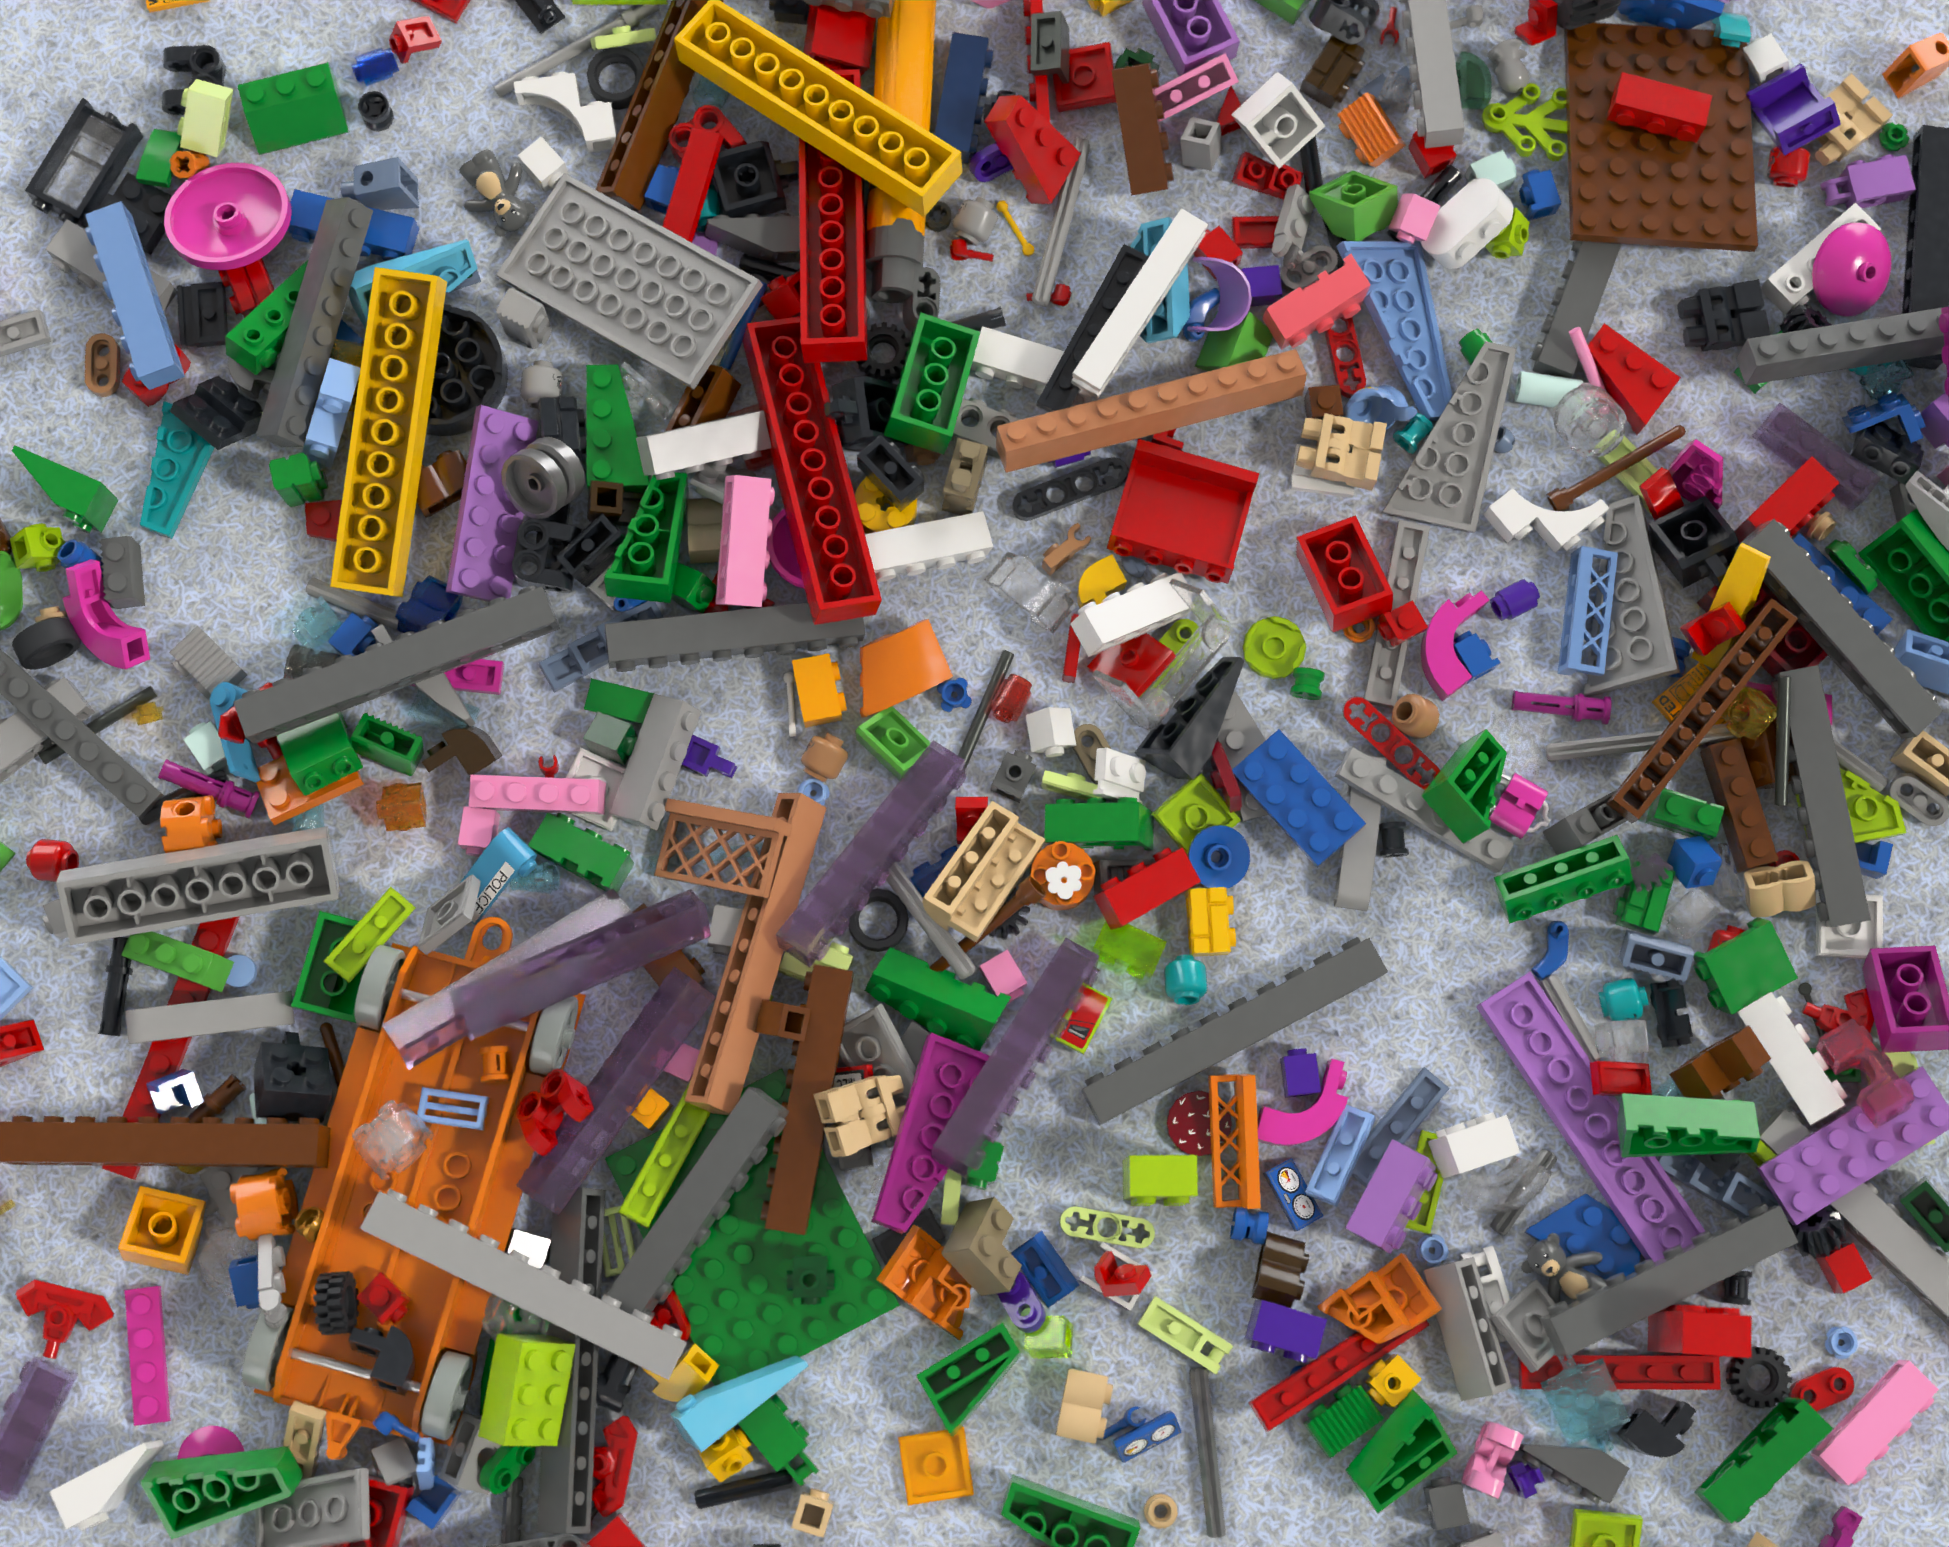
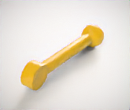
(1028, 249)

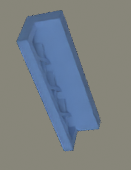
(1576, 609)

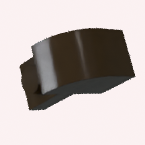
(612, 502)
(470, 746)

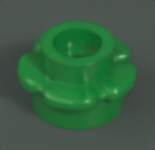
(1891, 143)

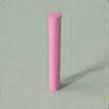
(1585, 357)

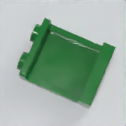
(319, 753)
(1745, 967)

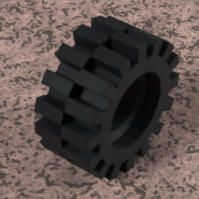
(888, 335)
(336, 1303)
(1778, 1378)

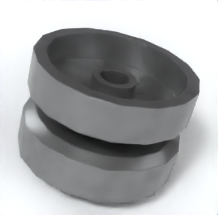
(543, 477)

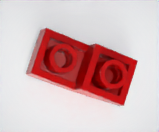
(1265, 177)

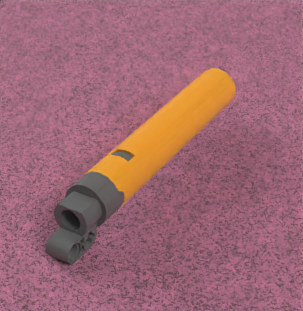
(892, 229)

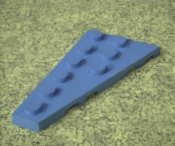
(1405, 317)

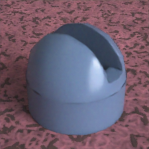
(1505, 441)

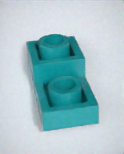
(1732, 29)

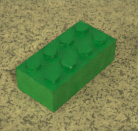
(932, 383)
(1914, 571)

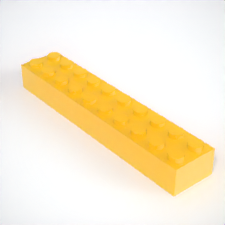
(819, 106)
(388, 432)

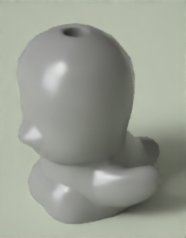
(1510, 70)

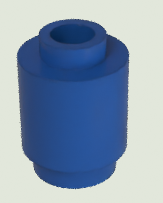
(76, 552)

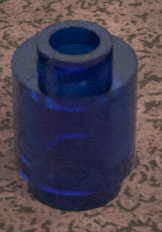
(375, 66)

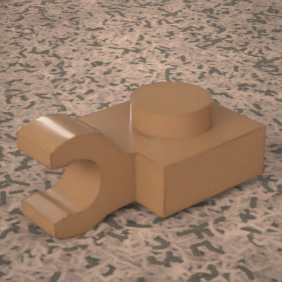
(1058, 555)

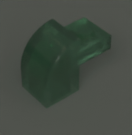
(1473, 81)

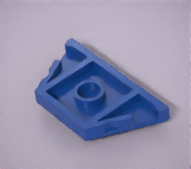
(1671, 13)
(1589, 1227)

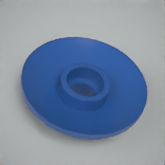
(1233, 856)

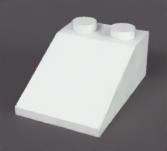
(95, 1493)

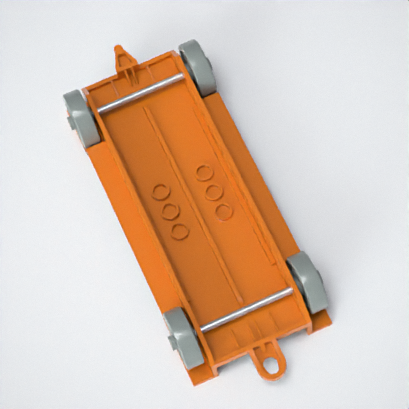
(460, 1175)

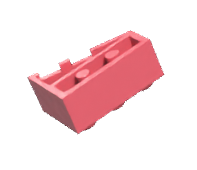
(1317, 305)

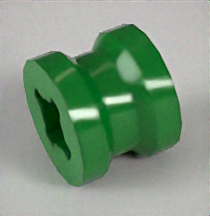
(1307, 683)

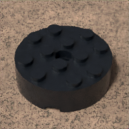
(474, 373)

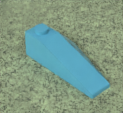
(450, 262)
(716, 1410)

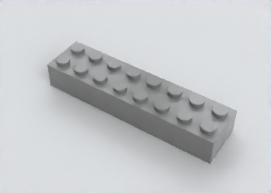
(198, 885)

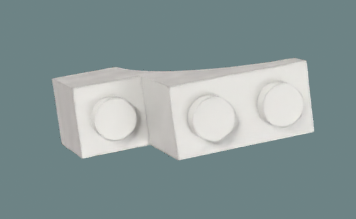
(562, 94)
(1513, 516)

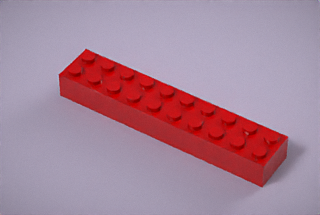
(832, 255)
(811, 474)

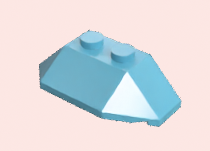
(1175, 307)

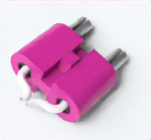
(1519, 806)

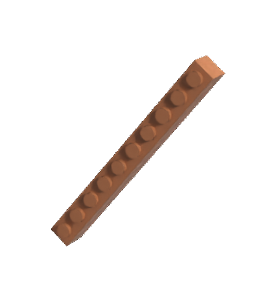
(1150, 410)
(754, 962)

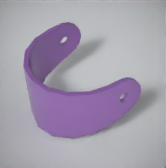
(1234, 295)

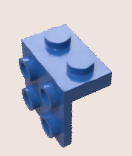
(1887, 407)

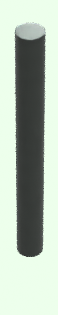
(984, 708)
(105, 720)
(1782, 740)

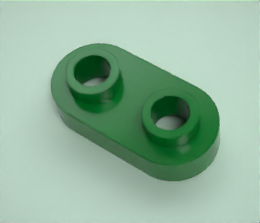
(1844, 557)
(505, 1467)

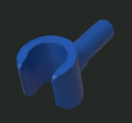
(387, 1422)
(1123, 1423)

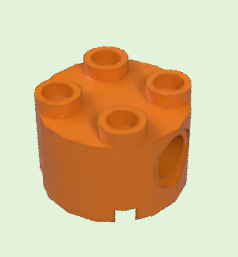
(190, 823)
(1072, 855)
(264, 1204)

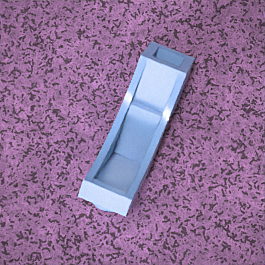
(331, 412)

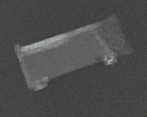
(1183, 671)

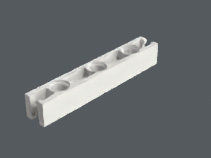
(1139, 303)

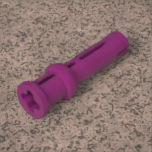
(1579, 703)
(224, 793)

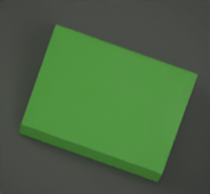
(1234, 346)
(892, 741)

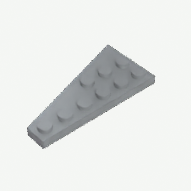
(1454, 462)
(1639, 630)

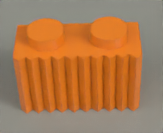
(1370, 130)

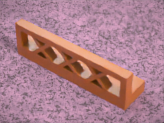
(1246, 1141)

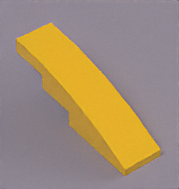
(1741, 589)

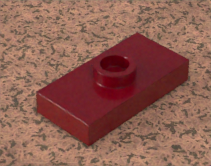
(1224, 779)

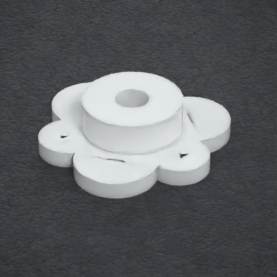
(1071, 874)

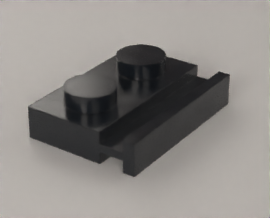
(202, 314)

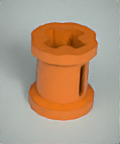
(187, 164)
(494, 1064)

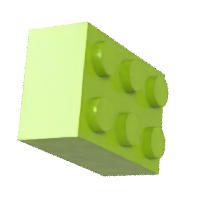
(1160, 1178)
(526, 1390)

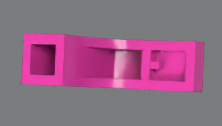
(97, 623)
(1438, 655)
(1296, 1128)

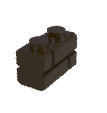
(1332, 71)

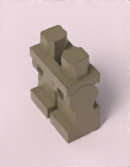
(964, 477)

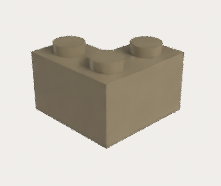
(977, 1247)

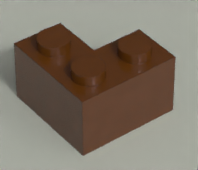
(1721, 1066)

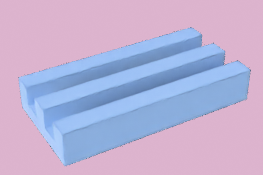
(481, 1112)
(427, 1463)

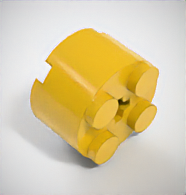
(873, 519)

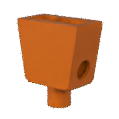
(1930, 56)

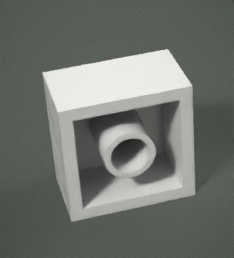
(1278, 119)
(1468, 1148)

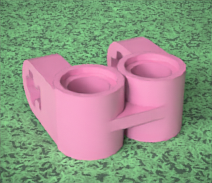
(1490, 1457)

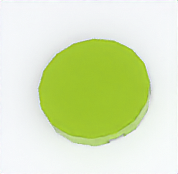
(1269, 658)

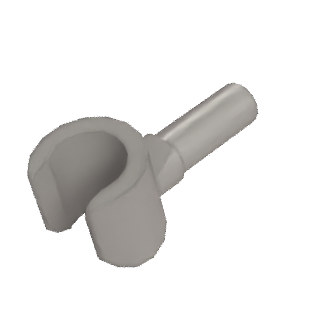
(1473, 18)

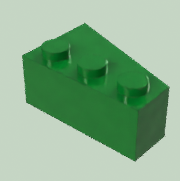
(1466, 786)
(582, 852)
(968, 1376)
(1401, 1453)

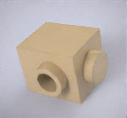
(813, 1512)

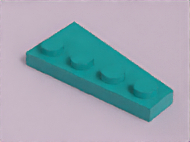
(175, 474)

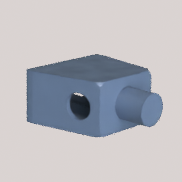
(383, 185)

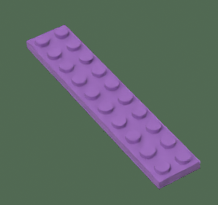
(1561, 1080)

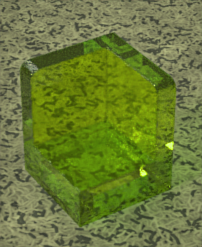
(1051, 1340)

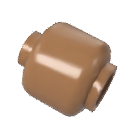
(1415, 716)
(824, 757)

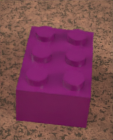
(1908, 998)

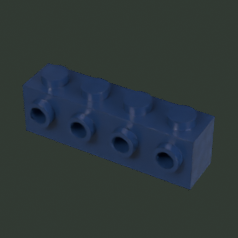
(962, 91)

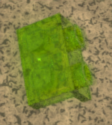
(1129, 948)

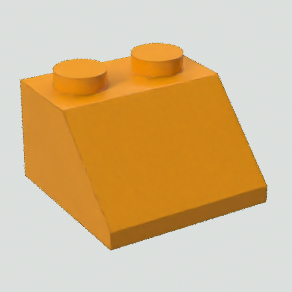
(163, 1230)

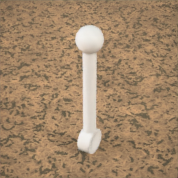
(789, 678)

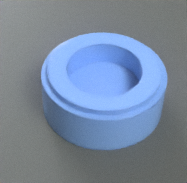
(243, 971)

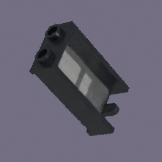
(82, 164)

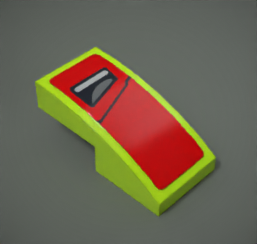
(1085, 1021)

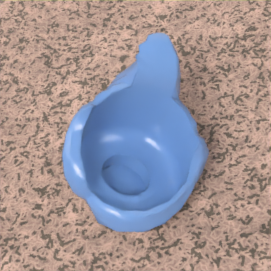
(1378, 404)

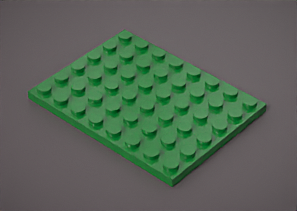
(739, 1275)

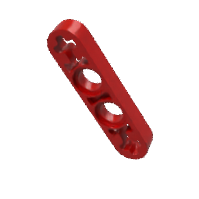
(1346, 340)
(1389, 746)

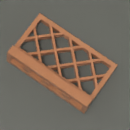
(733, 823)

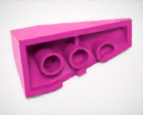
(1698, 473)

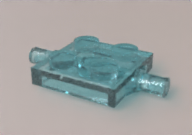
(1585, 1401)

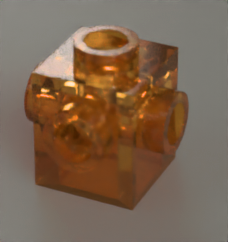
(402, 806)

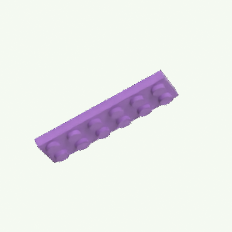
(486, 515)
(1852, 1151)

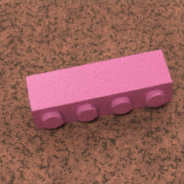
(744, 541)
(537, 794)
(1875, 1422)

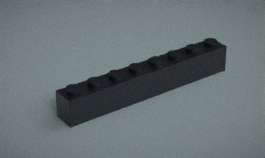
(1928, 230)

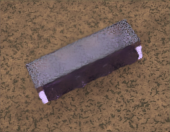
(1797, 441)
(29, 1420)

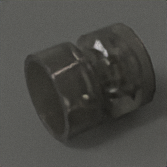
(303, 657)

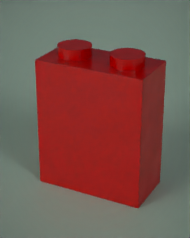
(839, 38)

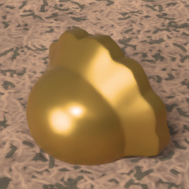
(309, 1223)

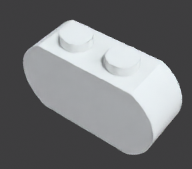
(1468, 223)

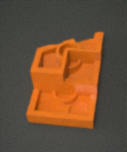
(901, 667)
(927, 1281)
(1384, 1301)

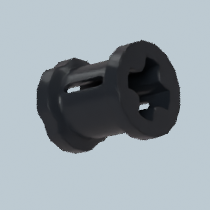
(1393, 839)
(1742, 1289)

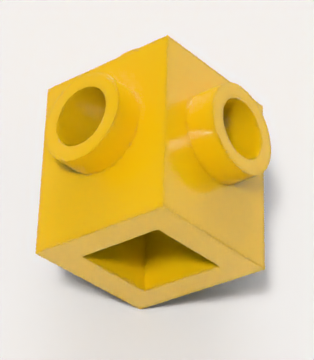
(1404, 1381)
(727, 1454)

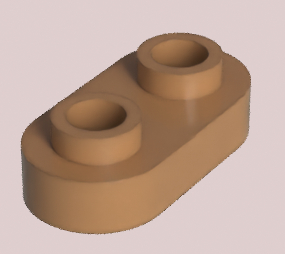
(102, 366)

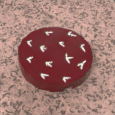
(1190, 1123)

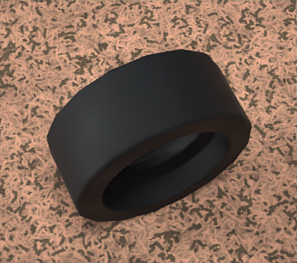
(602, 60)
(45, 643)
(893, 939)

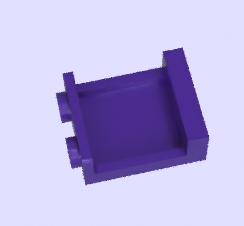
(1792, 110)

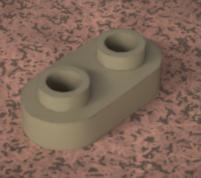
(1087, 755)

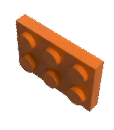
(285, 799)

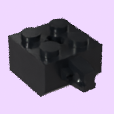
(766, 177)
(862, 411)
(1694, 542)
(291, 1080)

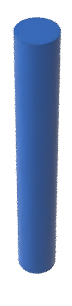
(738, 334)

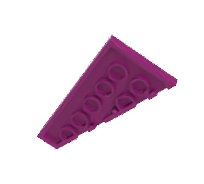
(939, 1086)

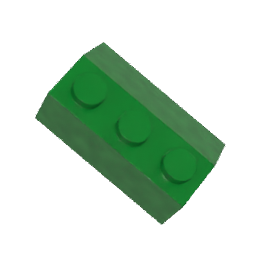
(293, 108)
(319, 986)

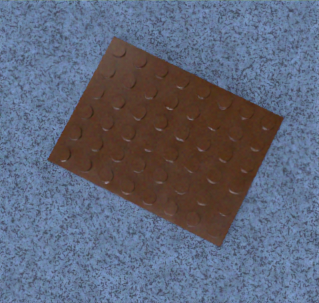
(1652, 185)

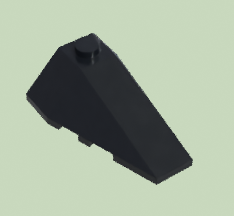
(1191, 733)

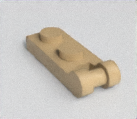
(304, 1436)

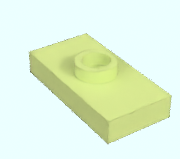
(623, 36)
(1070, 785)

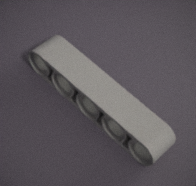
(1359, 853)
(209, 1017)

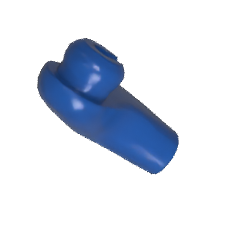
(1198, 311)
(1556, 950)

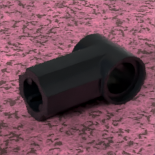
(615, 1383)

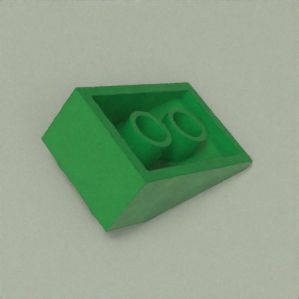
(81, 498)

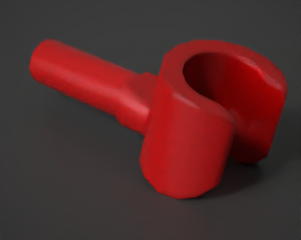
(1390, 27)
(960, 252)
(1059, 297)
(551, 771)

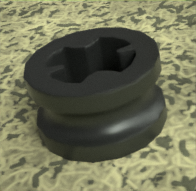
(946, 220)

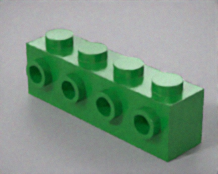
(263, 331)
(1563, 879)

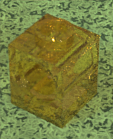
(1761, 714)

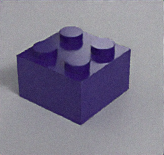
(1285, 1329)

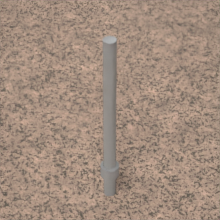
(626, 18)

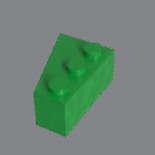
(1100, 823)

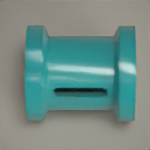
(1413, 433)

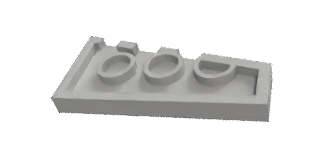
(1239, 739)

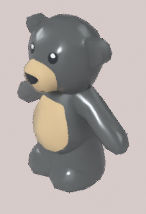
(486, 176)
(1564, 1272)

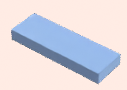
(1340, 1155)

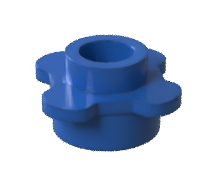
(958, 686)

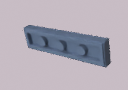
(1399, 1122)

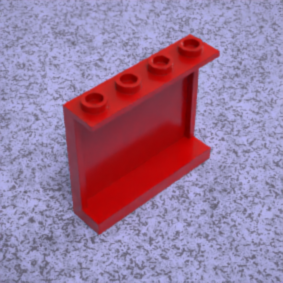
(1182, 511)

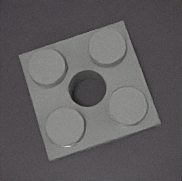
(711, 480)

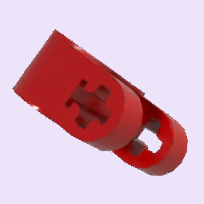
(703, 115)
(544, 1111)

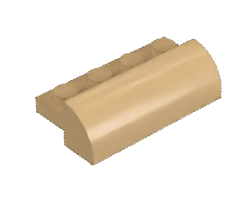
(982, 872)

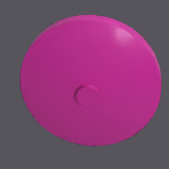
(227, 216)

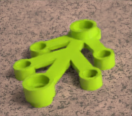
(1534, 122)

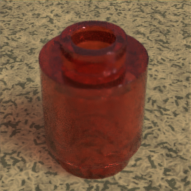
(1011, 698)

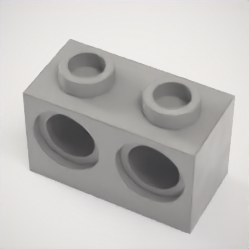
(987, 421)

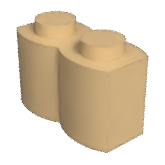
(1780, 888)
(1083, 1406)

